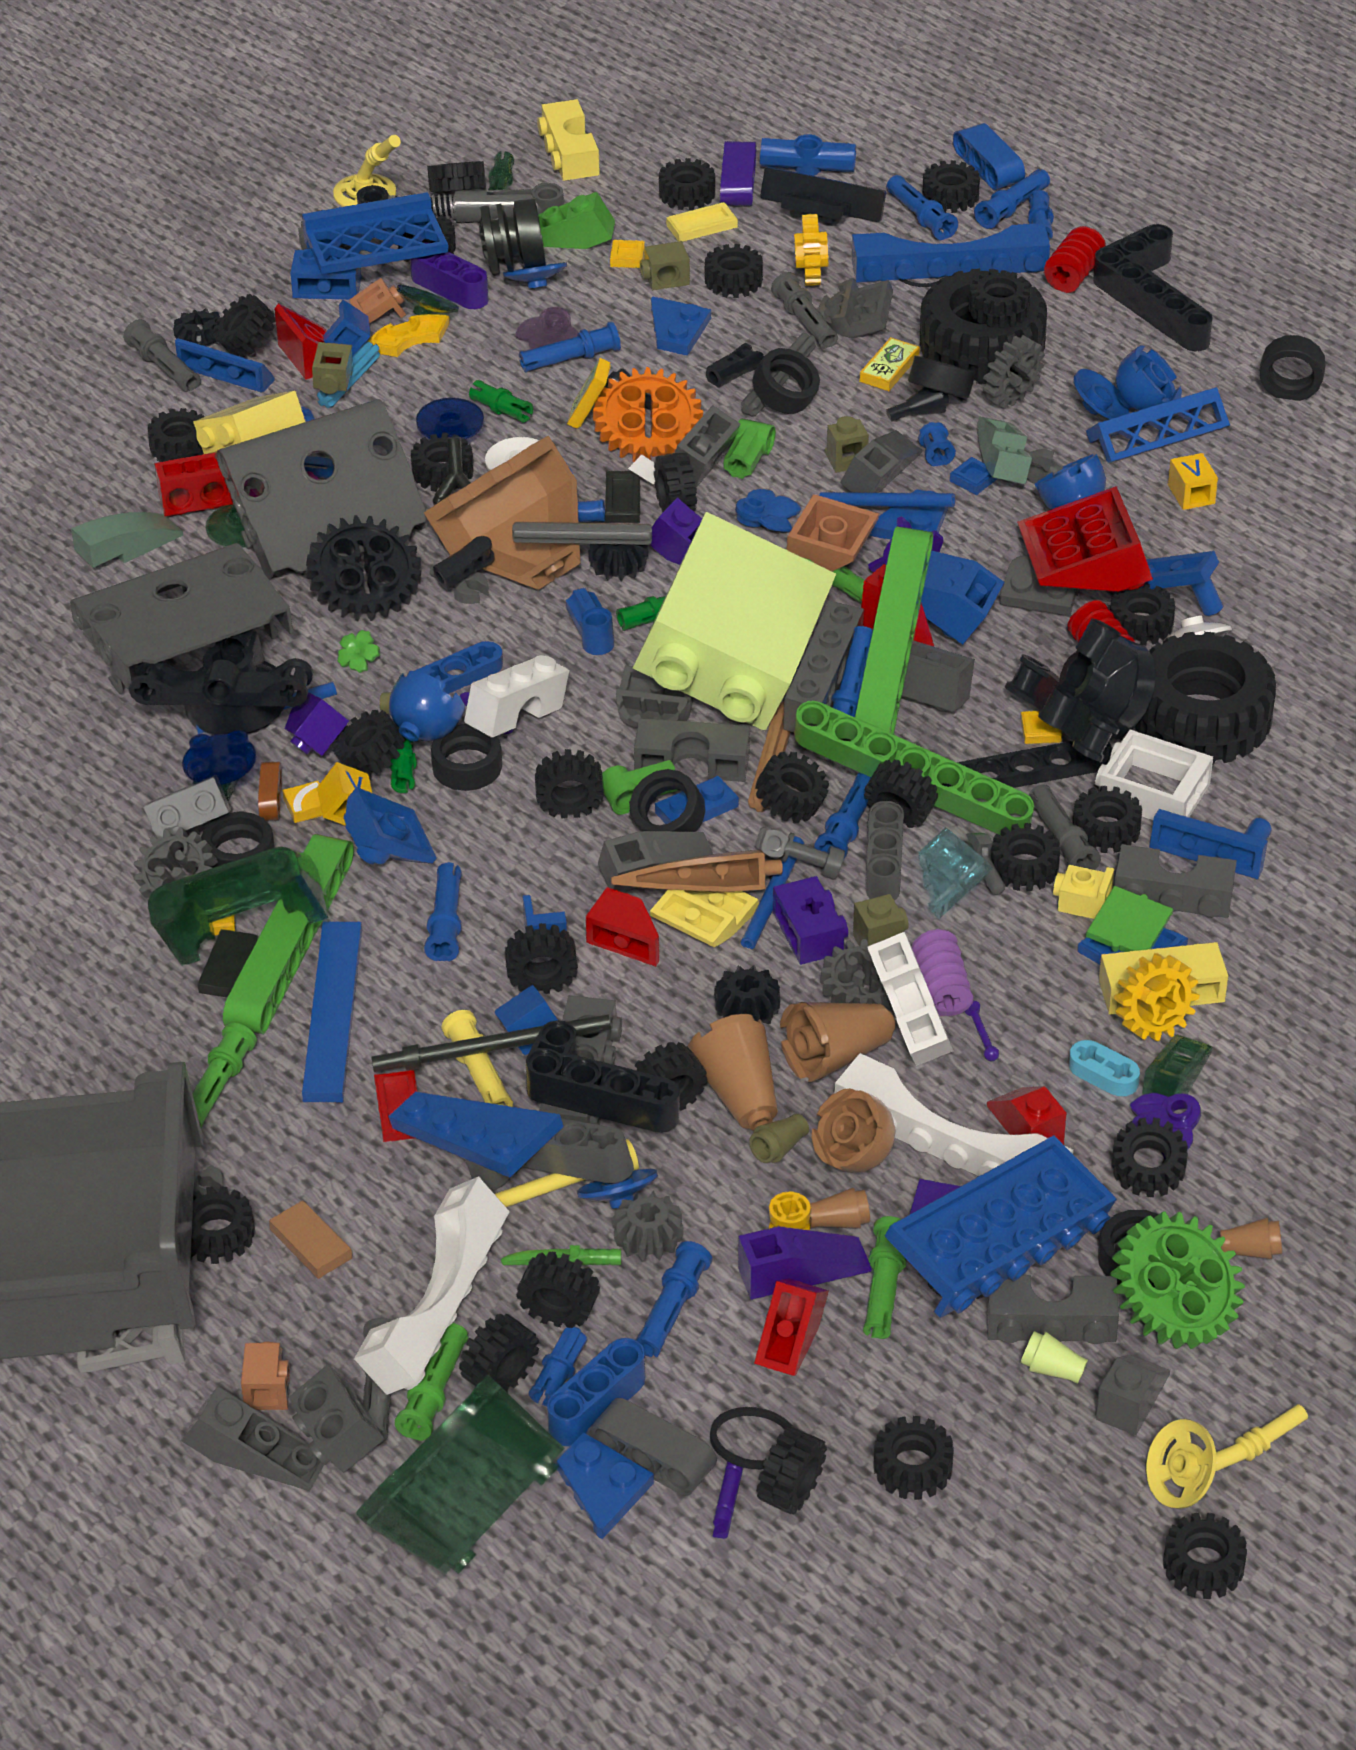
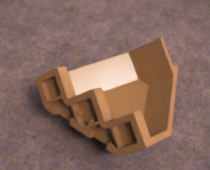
(524, 489)

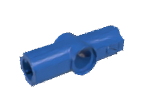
(808, 155)

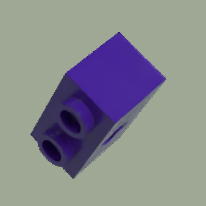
(809, 919)

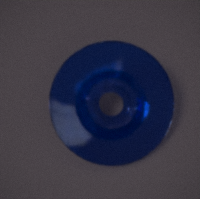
(450, 416)

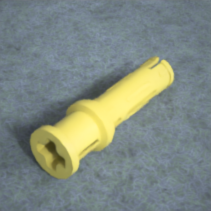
(462, 1026)

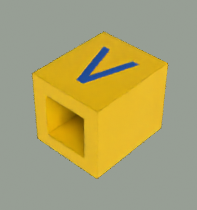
(1192, 481)
(336, 789)

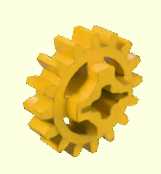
(811, 249)
(1156, 996)

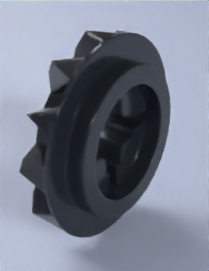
(186, 327)

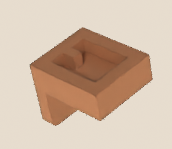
(377, 300)

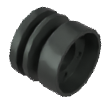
(512, 236)

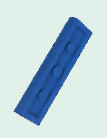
(1154, 416)

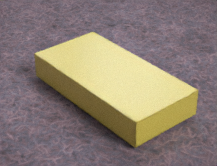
(701, 222)

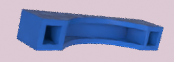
(892, 258)

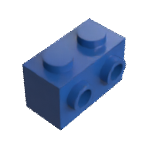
(310, 284)

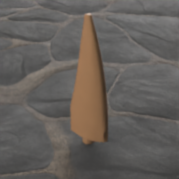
(706, 873)

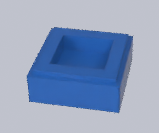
(972, 476)

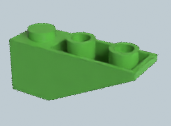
(577, 223)

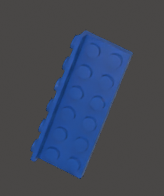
(1002, 1224)

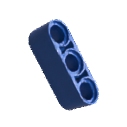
(989, 155)
(610, 1375)

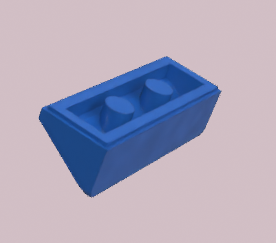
(224, 366)

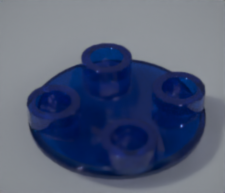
(222, 755)

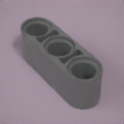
(884, 850)
(655, 1444)

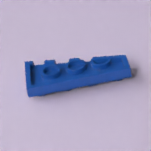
(477, 1131)

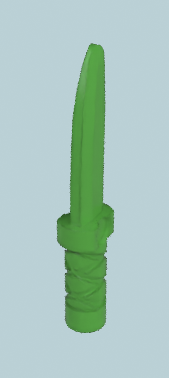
(587, 1256)

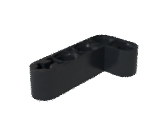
(596, 1087)

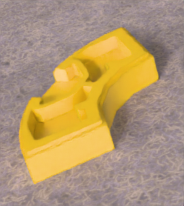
(418, 330)

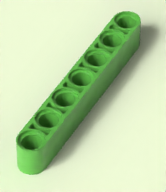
(894, 628)
(868, 740)
(284, 943)

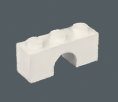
(531, 685)
(910, 999)

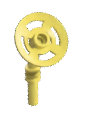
(373, 157)
(1192, 1466)

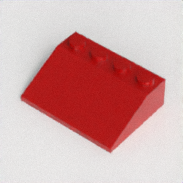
(1086, 545)

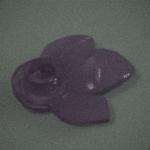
(544, 330)

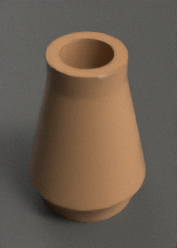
(841, 1210)
(1254, 1239)

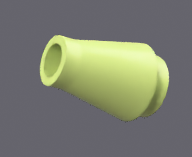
(1052, 1358)

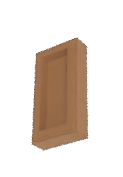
(310, 1239)

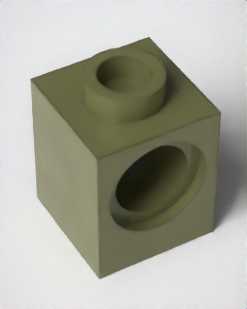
(665, 265)

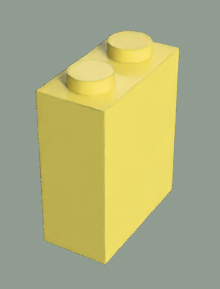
(248, 420)

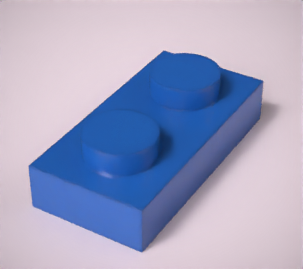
(717, 796)

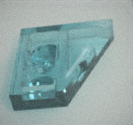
(950, 870)

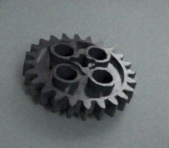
(330, 570)

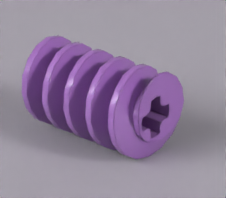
(943, 971)

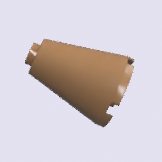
(832, 1035)
(739, 1068)

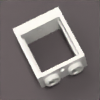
(1162, 758)

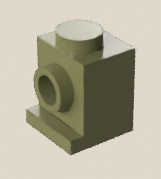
(330, 376)
(845, 437)

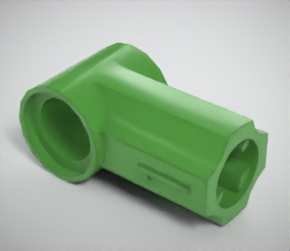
(748, 446)
(620, 783)

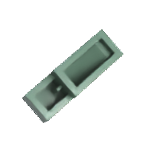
(1003, 450)
(123, 536)

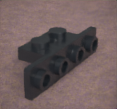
(822, 196)

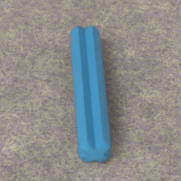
(361, 362)

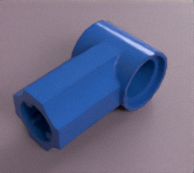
(591, 621)

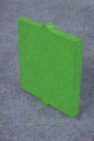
(1129, 921)

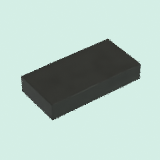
(622, 497)
(226, 962)

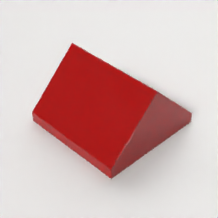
(299, 339)

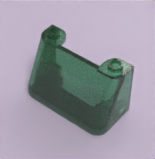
(187, 907)
(462, 1478)

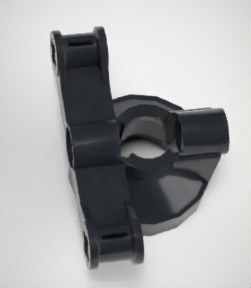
(230, 690)
(1098, 690)

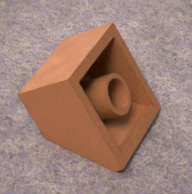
(830, 532)

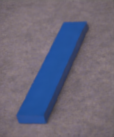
(332, 1012)

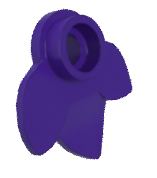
(1163, 1107)

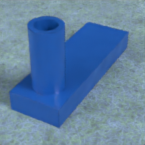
(1188, 570)
(1192, 837)

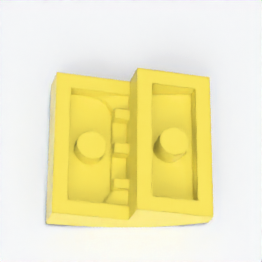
(705, 914)

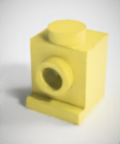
(1083, 890)

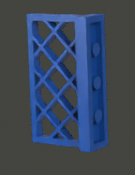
(380, 220)

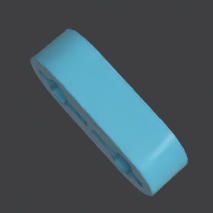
(1104, 1068)

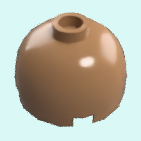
(853, 1131)

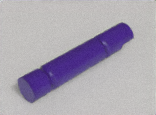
(727, 1500)

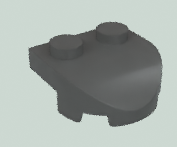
(856, 309)
(1024, 591)
(644, 698)

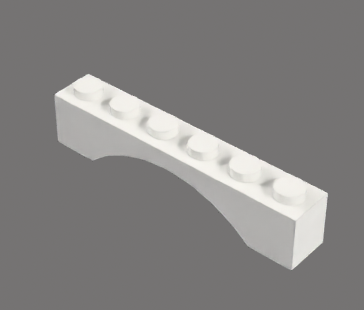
(927, 1131)
(465, 1230)

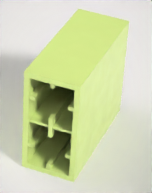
(735, 622)

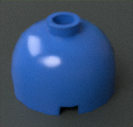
(1145, 380)
(1072, 482)
(423, 707)

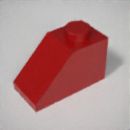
(623, 926)
(1030, 1112)
(790, 1325)

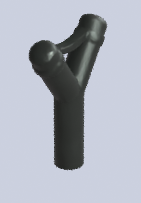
(455, 474)

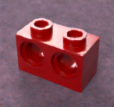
(193, 480)

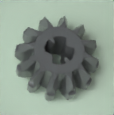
(648, 1226)

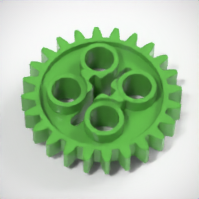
(1177, 1280)

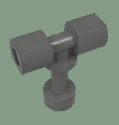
(777, 844)

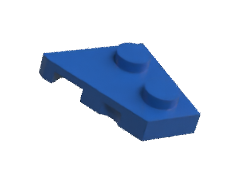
(678, 324)

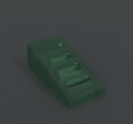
(1173, 1072)

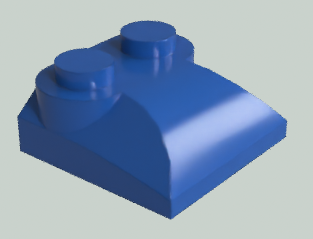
(385, 830)

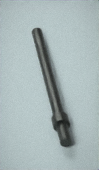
(413, 1056)

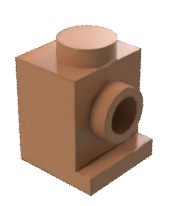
(265, 1376)

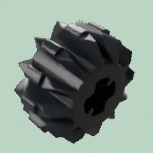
(617, 559)
(747, 993)

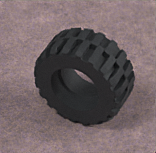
(957, 339)
(1217, 669)

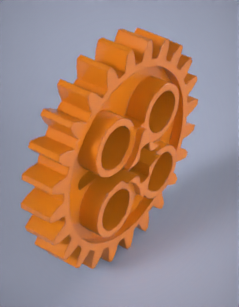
(621, 413)

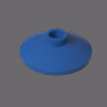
(536, 275)
(1098, 394)
(617, 1191)

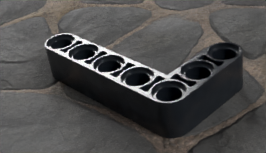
(1126, 275)

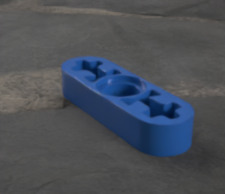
(476, 662)

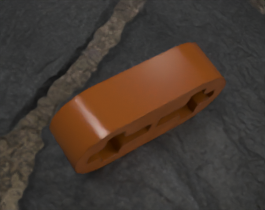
(270, 791)

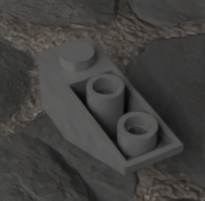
(880, 463)
(646, 850)
(251, 1442)

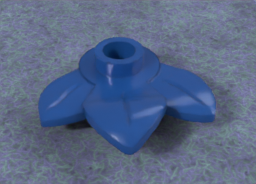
(771, 508)

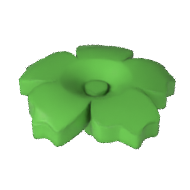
(357, 650)

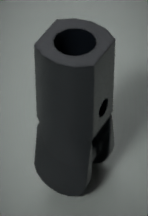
(733, 365)
(464, 562)

